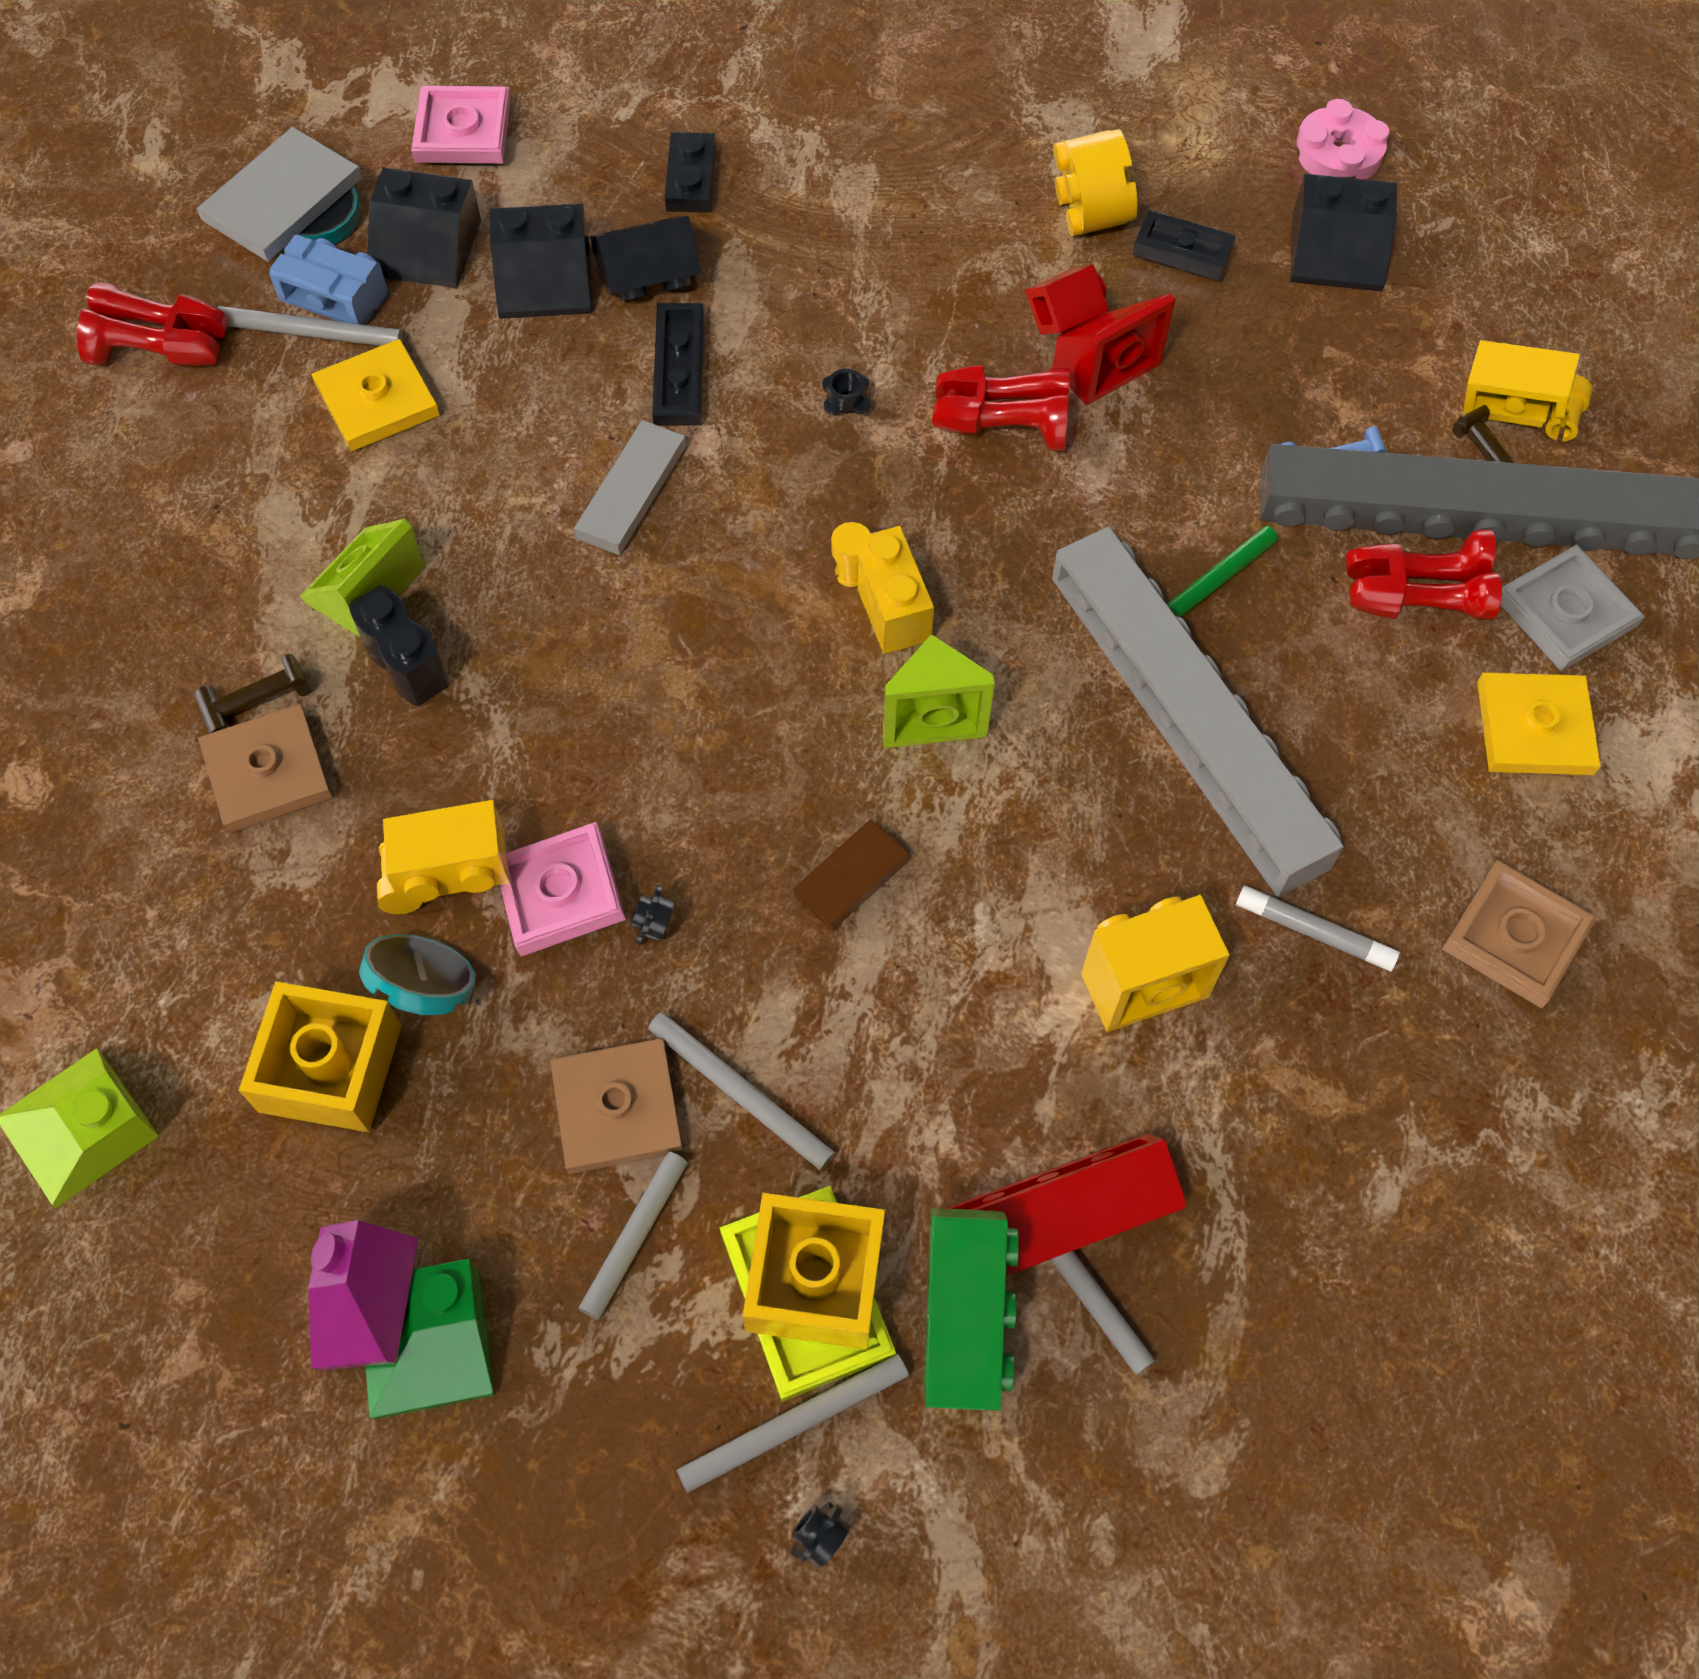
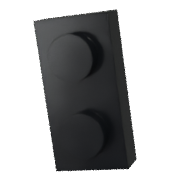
(690, 172)
(1184, 245)

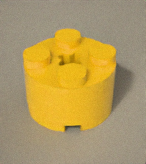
(1095, 181)

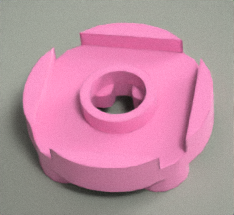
(1340, 122)

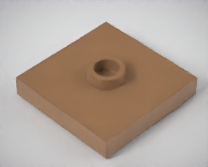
(264, 768)
(1519, 934)
(615, 1106)

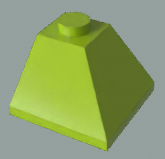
(76, 1127)

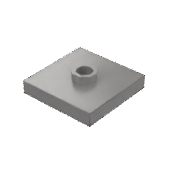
(1569, 607)

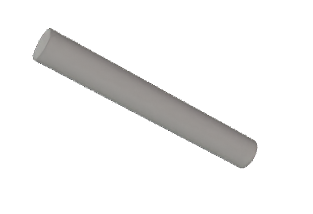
(633, 1236)
(1104, 1312)

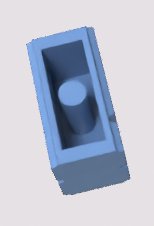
(328, 280)

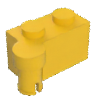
(1524, 382)
(886, 583)
(441, 855)

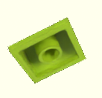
(376, 557)
(937, 698)

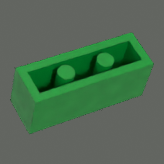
(968, 1309)

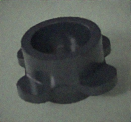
(846, 392)
(652, 916)
(819, 1534)

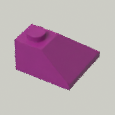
(358, 1294)

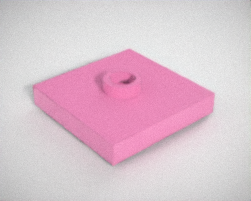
(461, 124)
(560, 889)

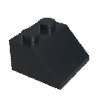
(422, 226)
(1343, 232)
(647, 256)
(541, 260)

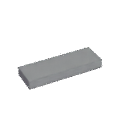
(630, 487)

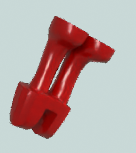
(187, 335)
(967, 402)
(1384, 569)

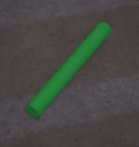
(1223, 571)

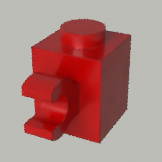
(1067, 299)

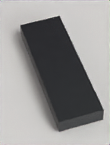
(678, 364)

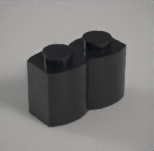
(399, 645)

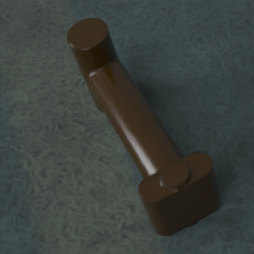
(1474, 425)
(216, 710)

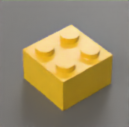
(1153, 961)
(321, 1056)
(813, 1271)

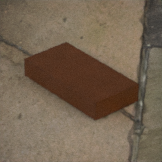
(851, 874)

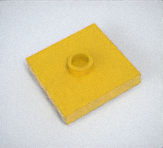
(375, 395)
(1538, 724)

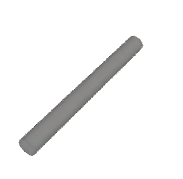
(311, 327)
(742, 1091)
(792, 1423)

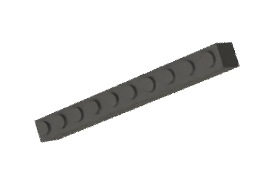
(1464, 495)

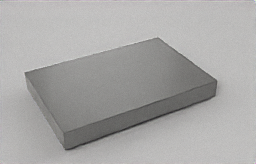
(279, 193)

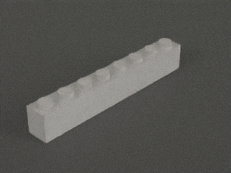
(1197, 712)

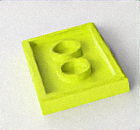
(796, 1363)

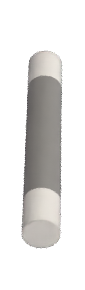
(1318, 928)

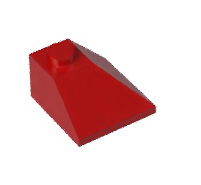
(1114, 347)

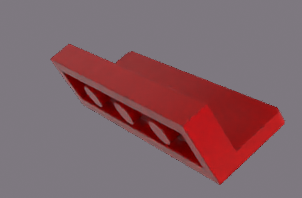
(1086, 1199)

